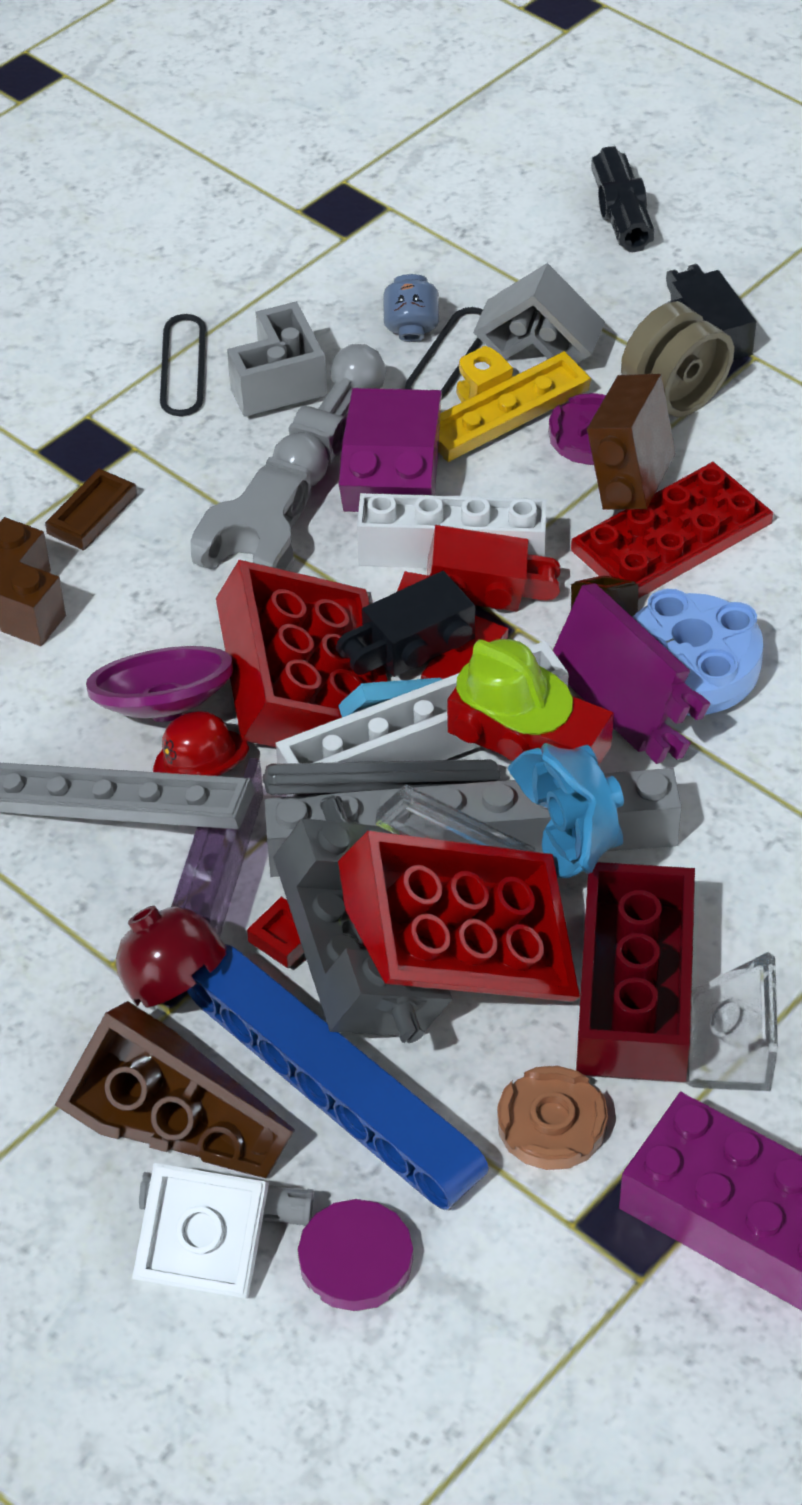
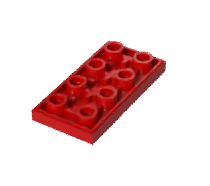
(675, 532)

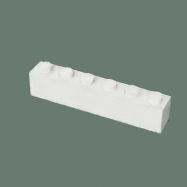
(395, 730)

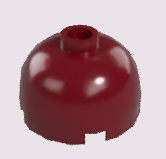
(164, 953)

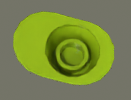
(513, 688)

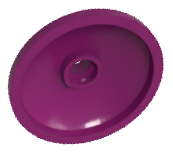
(160, 681)

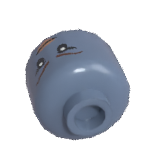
(411, 307)

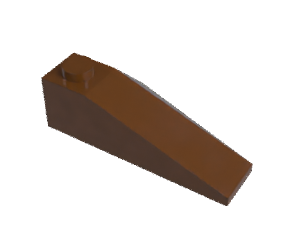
(162, 1091)

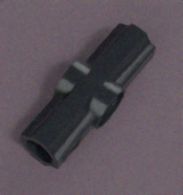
(622, 199)

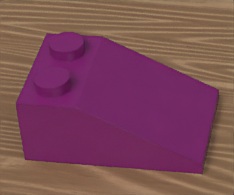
(389, 444)

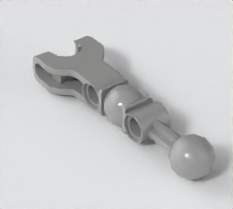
(278, 493)

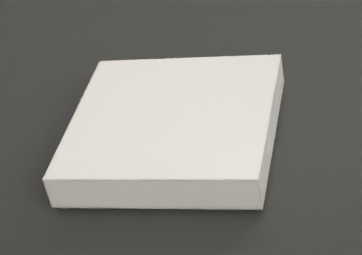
(201, 1230)

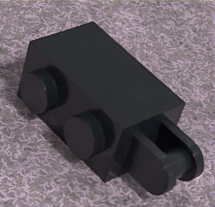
(716, 302)
(410, 627)

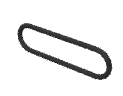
(435, 345)
(201, 363)

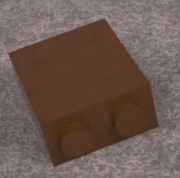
(631, 441)

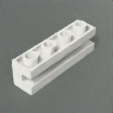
(400, 528)

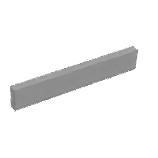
(125, 795)

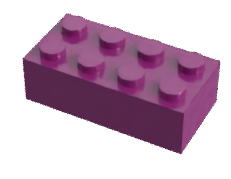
(721, 1195)

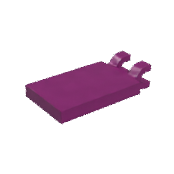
(628, 673)

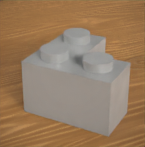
(541, 313)
(281, 366)

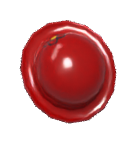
(200, 746)

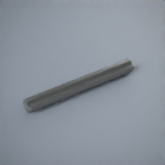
(370, 776)

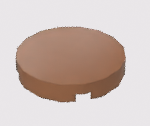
(552, 1118)

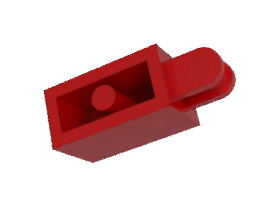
(492, 567)

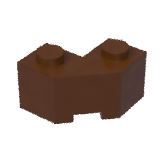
(28, 593)

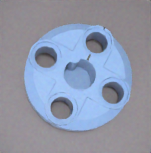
(712, 639)

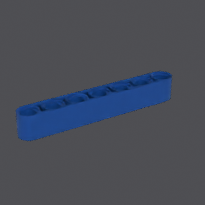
(340, 1079)

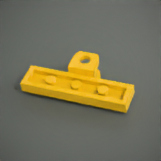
(499, 403)

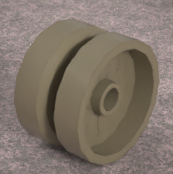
(685, 351)

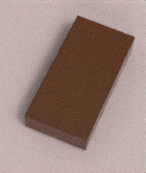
(91, 509)

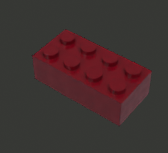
(637, 972)

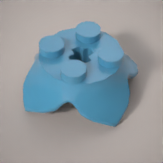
(578, 802)

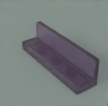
(216, 861)

